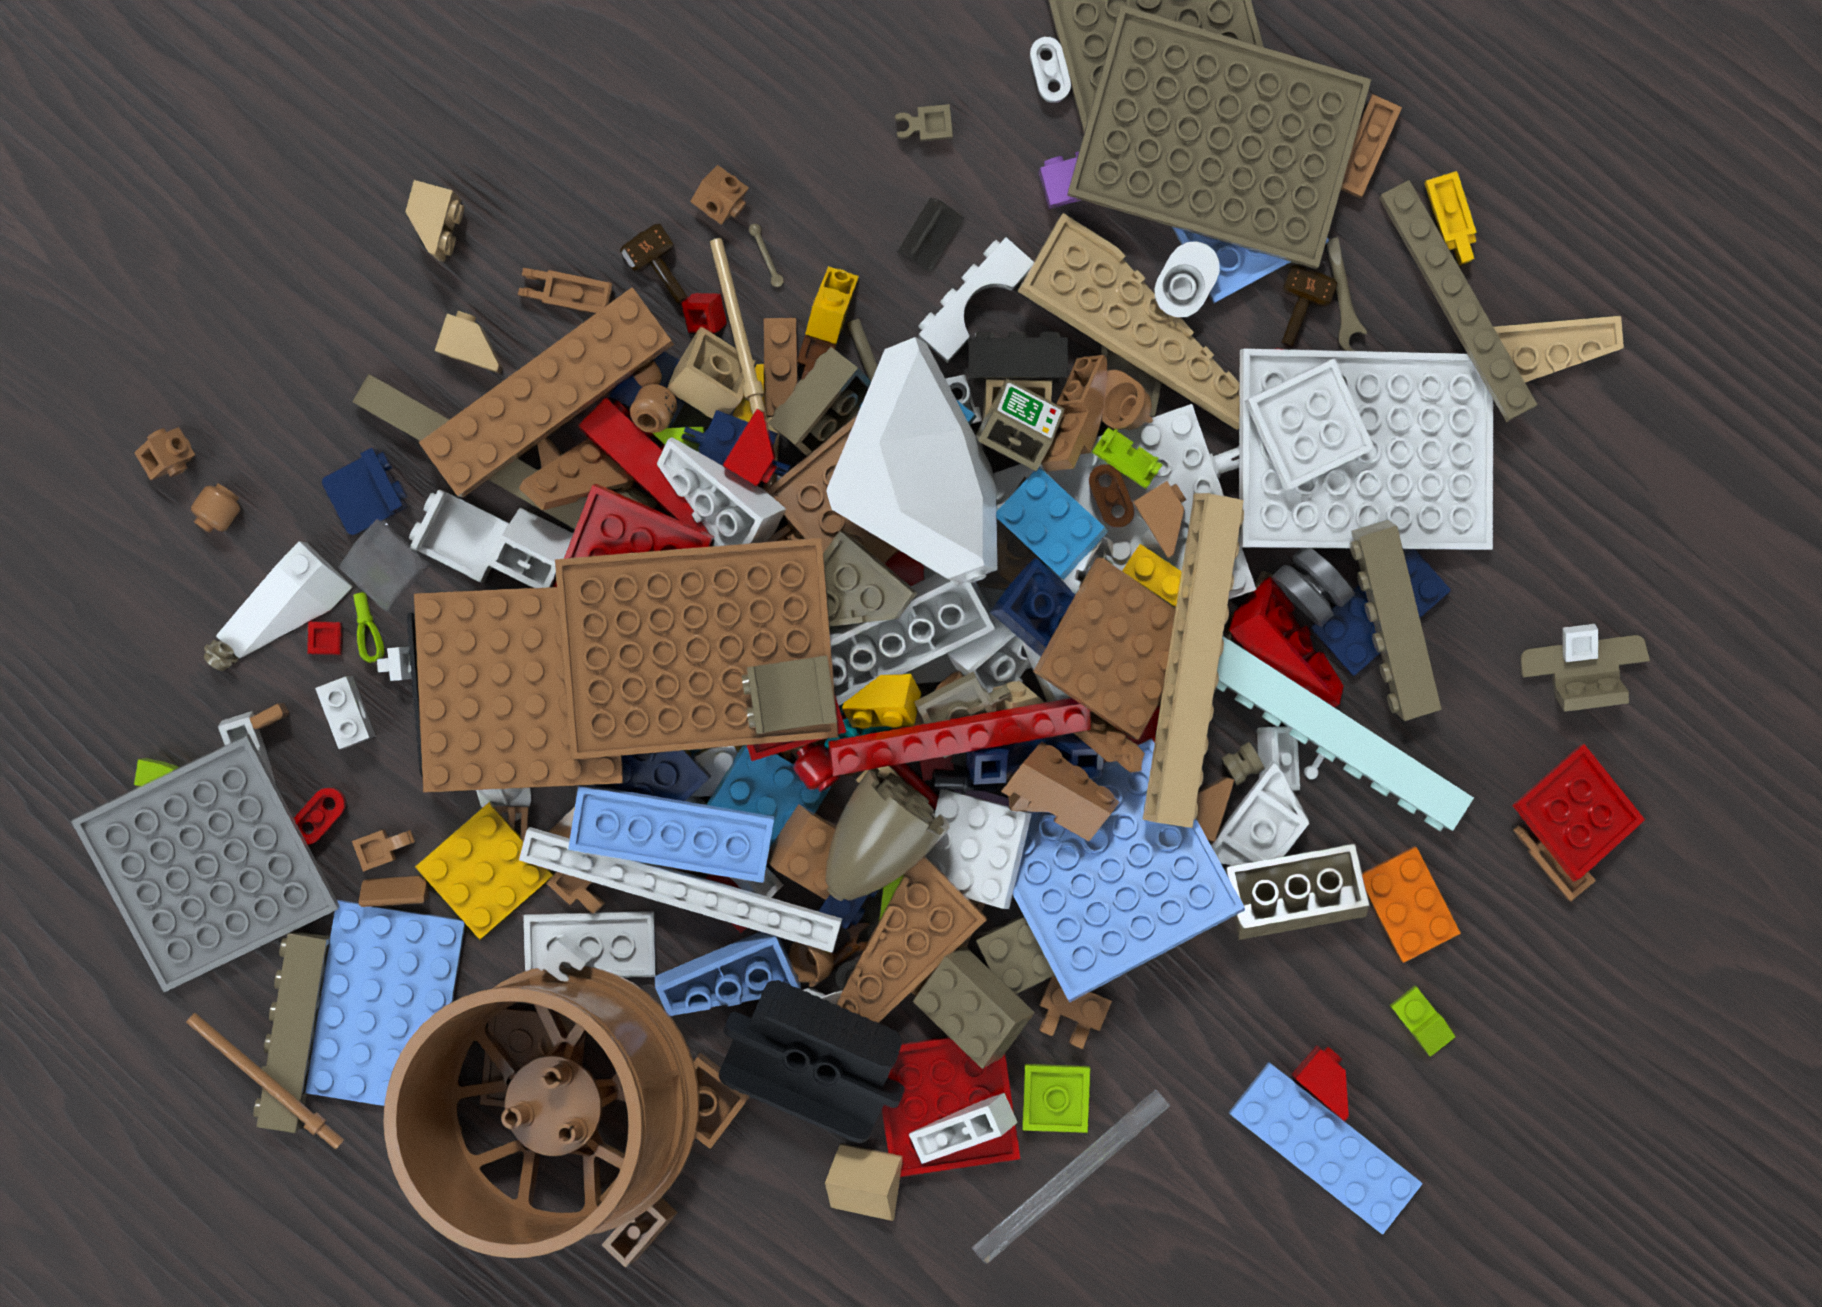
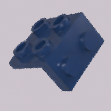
(365, 491)

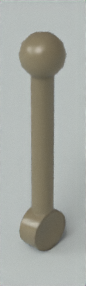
(776, 279)

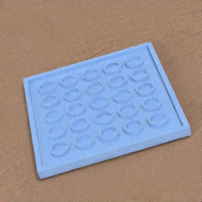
(1122, 893)

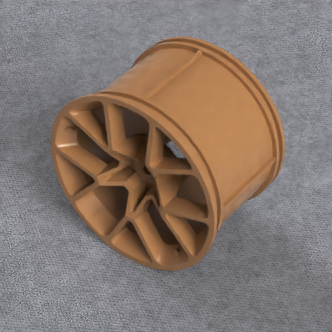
(548, 1106)

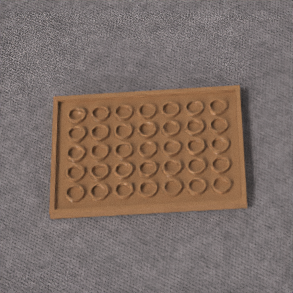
(668, 633)

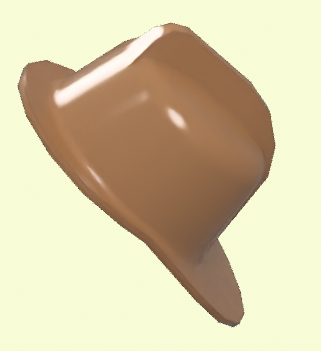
(1125, 402)

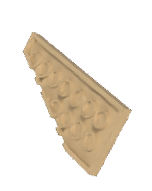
(1101, 295)

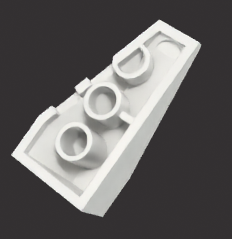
(720, 498)

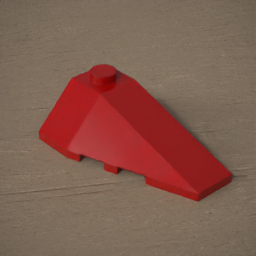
(1272, 635)

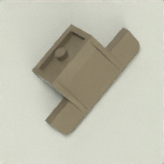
(1590, 681)

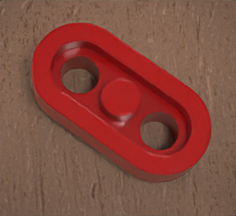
(319, 815)

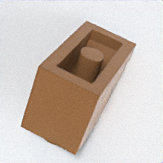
(1163, 514)
(1212, 805)

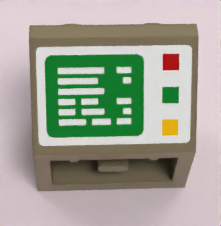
(1020, 424)

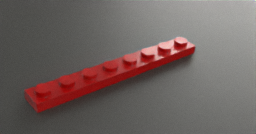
(957, 736)

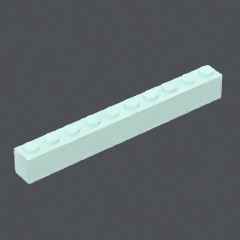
(1340, 738)

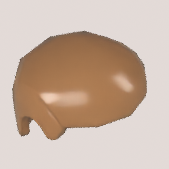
(810, 963)

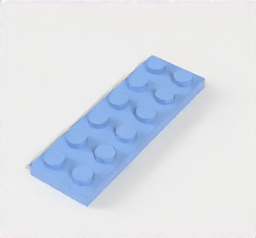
(671, 833)
(1325, 1148)

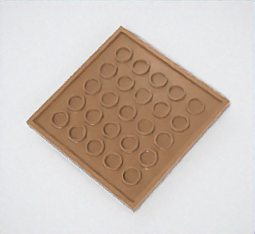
(496, 694)

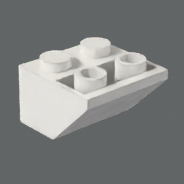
(530, 549)

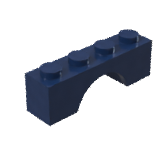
(999, 762)

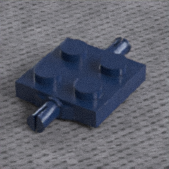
(721, 438)

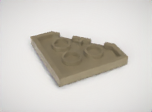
(861, 585)

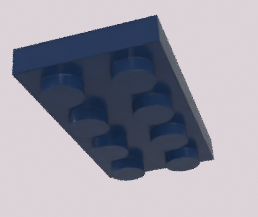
(1349, 630)

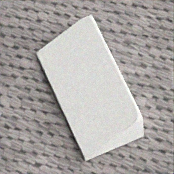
(1278, 745)

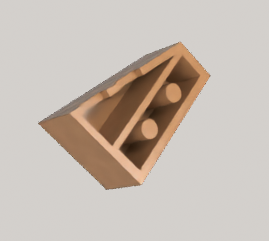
(1063, 791)

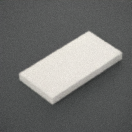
(615, 940)

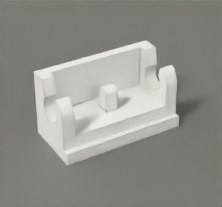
(564, 953)

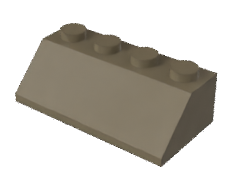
(1299, 891)

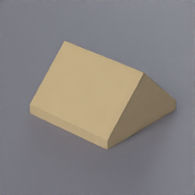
(864, 1181)

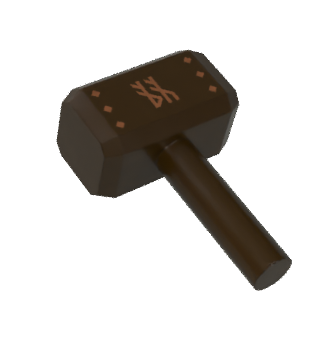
(647, 250)
(1309, 288)

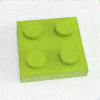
(1056, 1098)

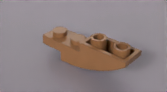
(1083, 405)

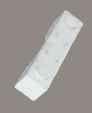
(1003, 269)

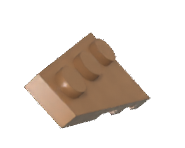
(573, 477)

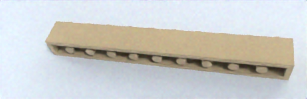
(1193, 659)

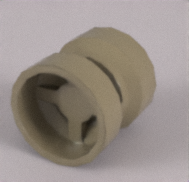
(1242, 763)

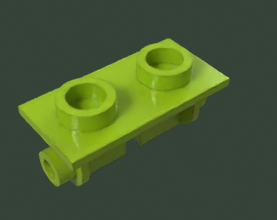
(1120, 454)

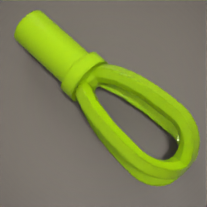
(365, 618)

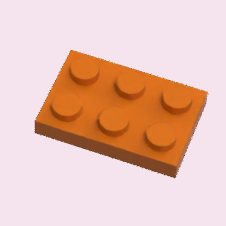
(1409, 904)

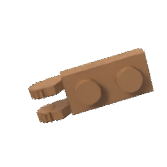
(568, 291)
(1552, 868)

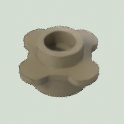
(219, 655)

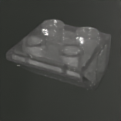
(383, 564)

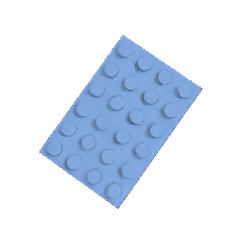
(379, 986)

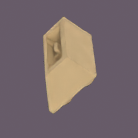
(434, 215)

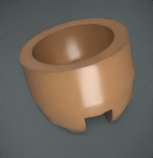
(648, 374)

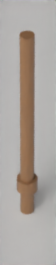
(313, 1122)

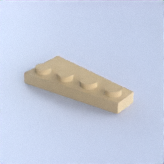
(1556, 345)

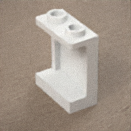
(458, 534)

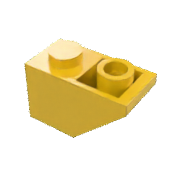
(831, 305)
(884, 703)

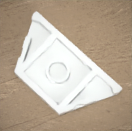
(1263, 823)

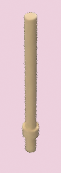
(752, 388)

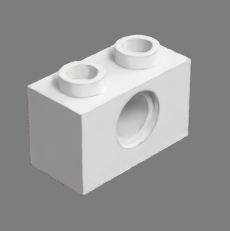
(345, 712)

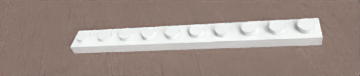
(684, 891)

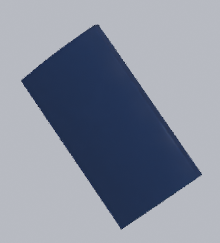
(1034, 605)

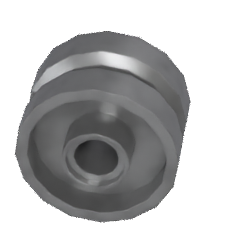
(1312, 585)

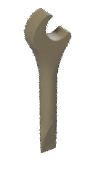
(1348, 320)

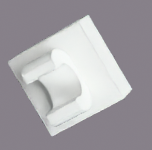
(1580, 643)
(397, 663)

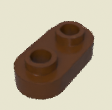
(1110, 496)

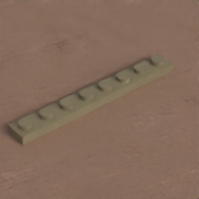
(1458, 301)

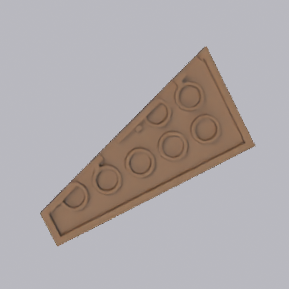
(915, 933)

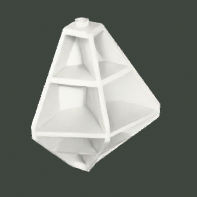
(919, 470)

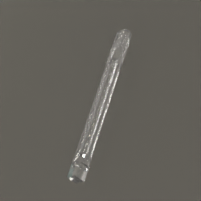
(1071, 1176)

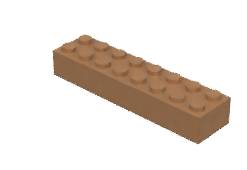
(546, 393)

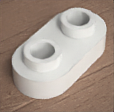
(1050, 71)

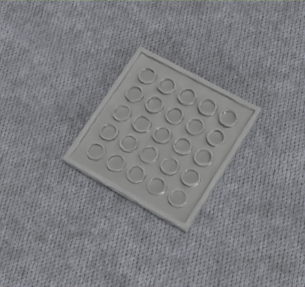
(205, 863)

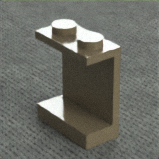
(790, 694)

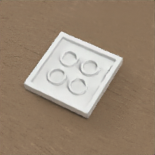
(1309, 424)
(980, 847)

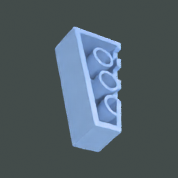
(726, 975)

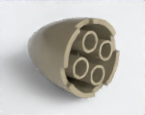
(880, 836)

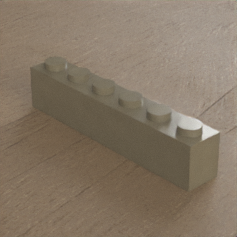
(1395, 620)
(293, 1026)

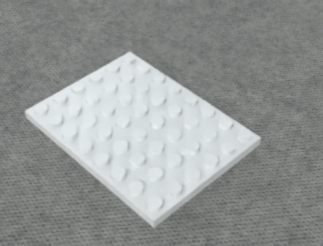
(1427, 465)

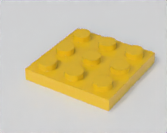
(481, 871)

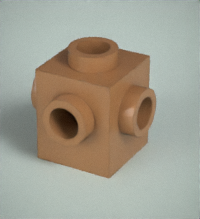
(720, 195)
(165, 453)

